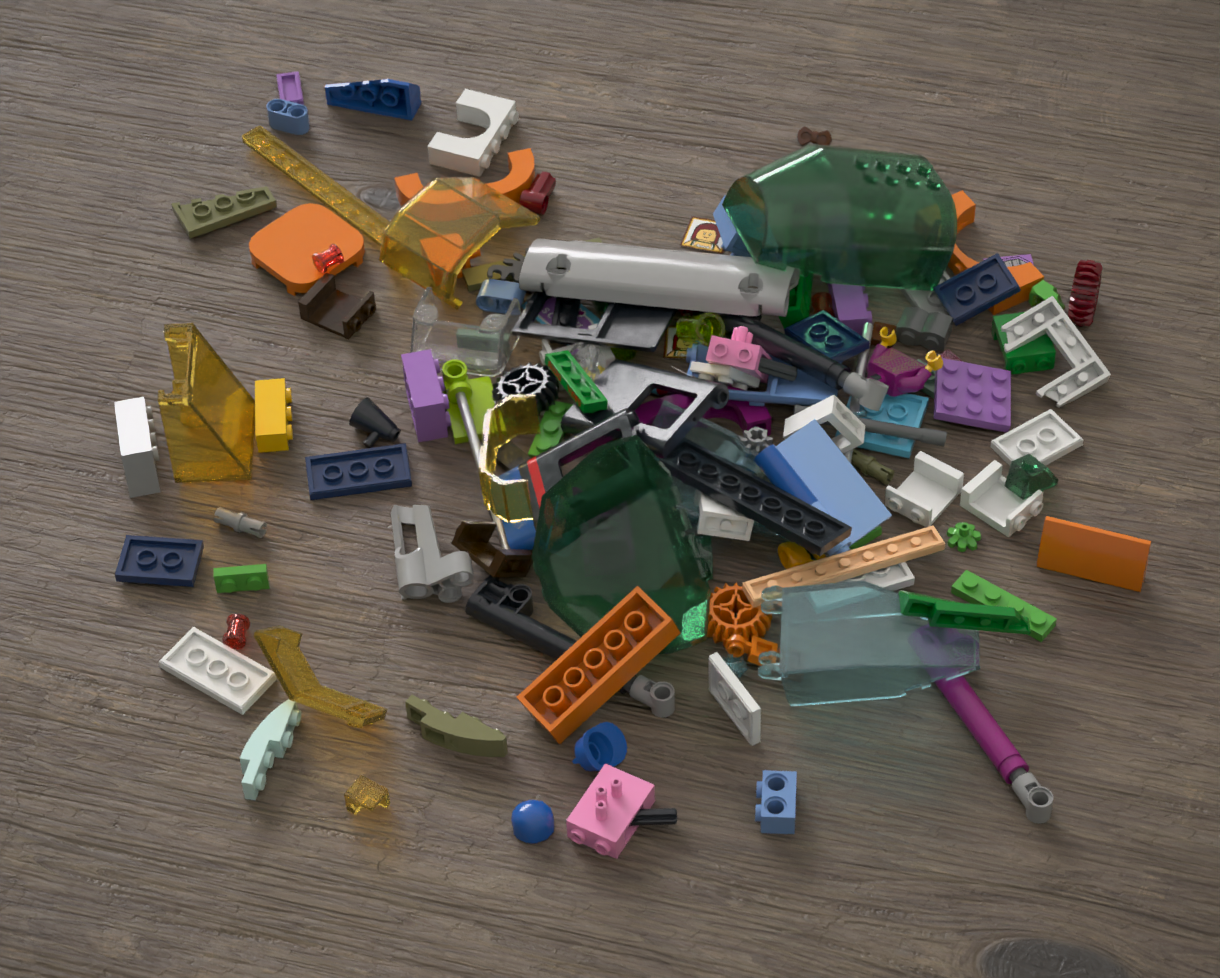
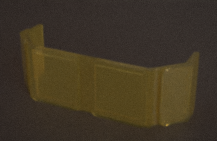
(506, 420)

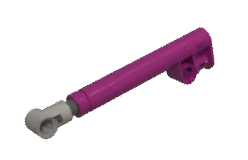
(997, 747)

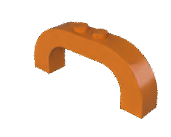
(520, 178)

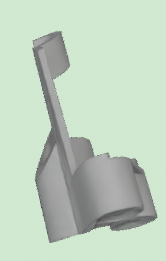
(424, 569)

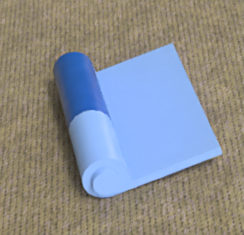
(820, 475)

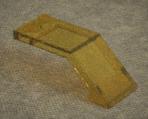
(301, 685)

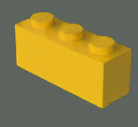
(273, 415)

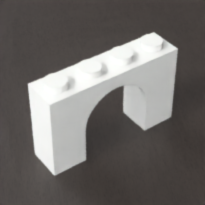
(474, 153)

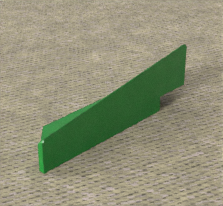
(962, 615)

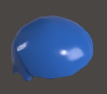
(532, 821)

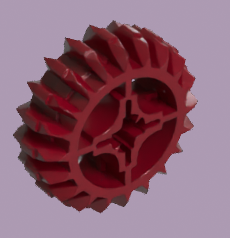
(1085, 292)

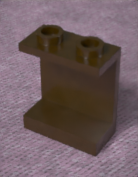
(335, 309)
(474, 539)

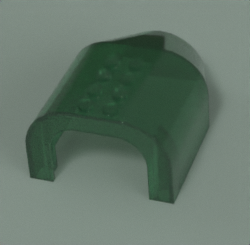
(848, 216)

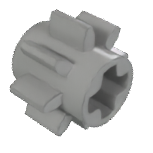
(756, 439)

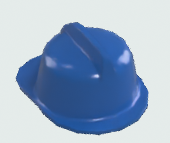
(600, 746)

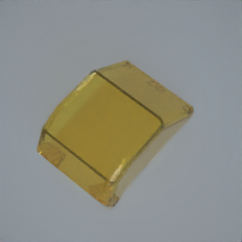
(443, 228)

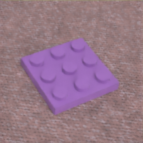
(973, 395)

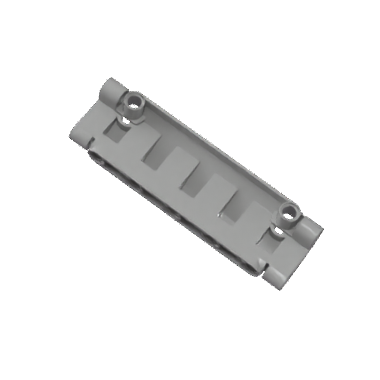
(656, 277)

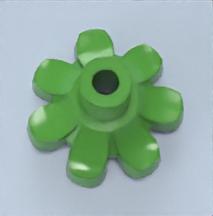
(963, 535)

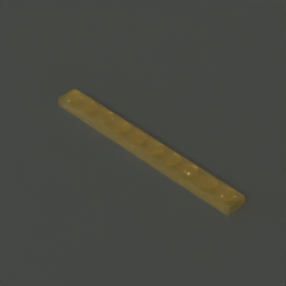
(317, 183)

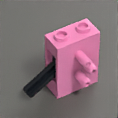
(747, 357)
(614, 810)

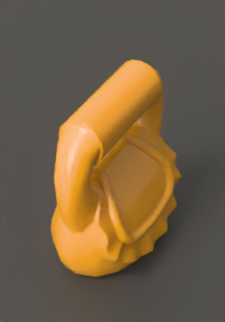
(795, 555)

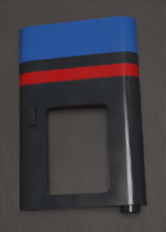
(545, 469)

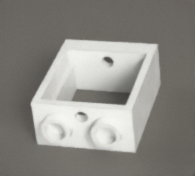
(835, 412)

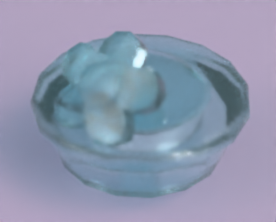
(737, 665)

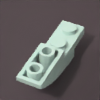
(266, 742)

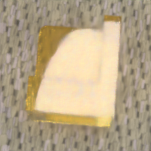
(366, 794)

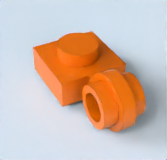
(738, 646)

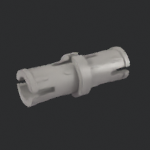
(240, 522)

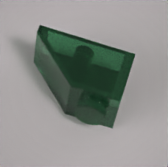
(1029, 475)

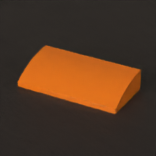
(1093, 554)

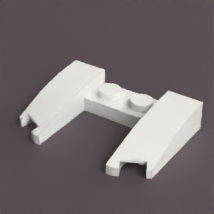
(1050, 318)

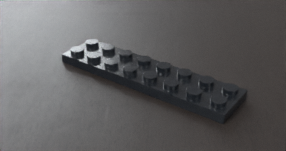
(755, 498)

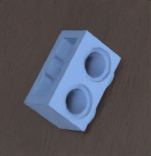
(780, 802)

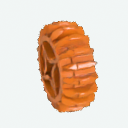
(722, 618)

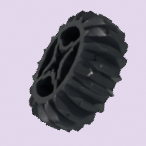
(526, 381)

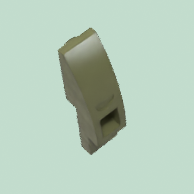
(461, 734)

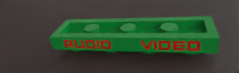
(576, 381)

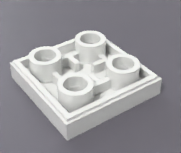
(725, 375)

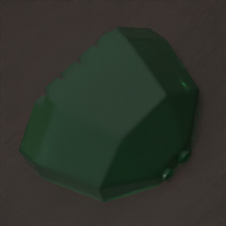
(619, 529)

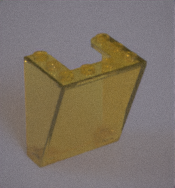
(206, 414)

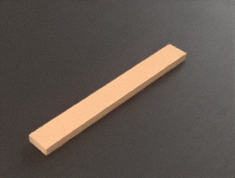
(850, 563)

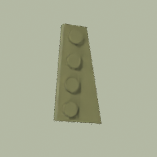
(223, 210)

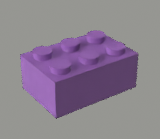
(425, 395)

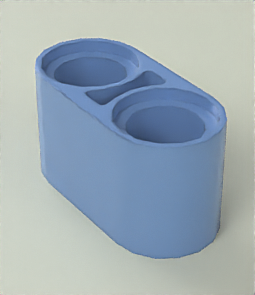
(288, 116)
(498, 295)

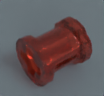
(328, 258)
(822, 301)
(236, 631)

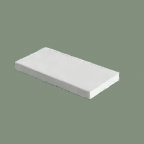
(218, 670)

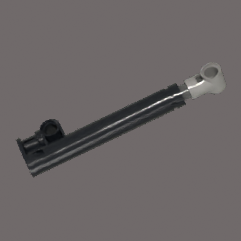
(868, 391)
(509, 611)

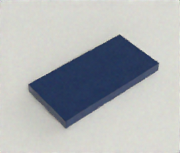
(358, 471)

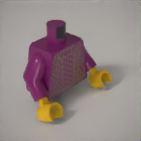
(899, 370)

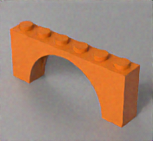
(1025, 275)

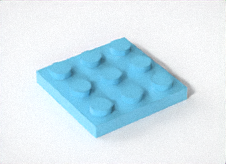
(900, 410)

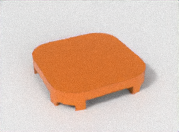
(291, 240)

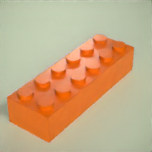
(598, 664)

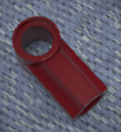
(537, 197)

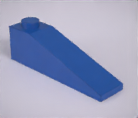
(376, 96)

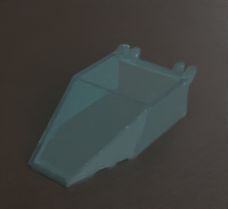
(857, 646)

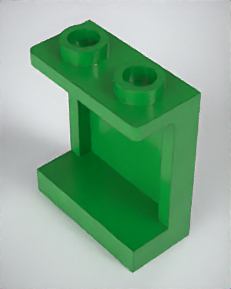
(1031, 357)

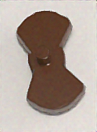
(806, 136)

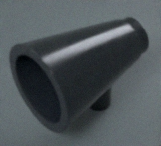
(374, 421)

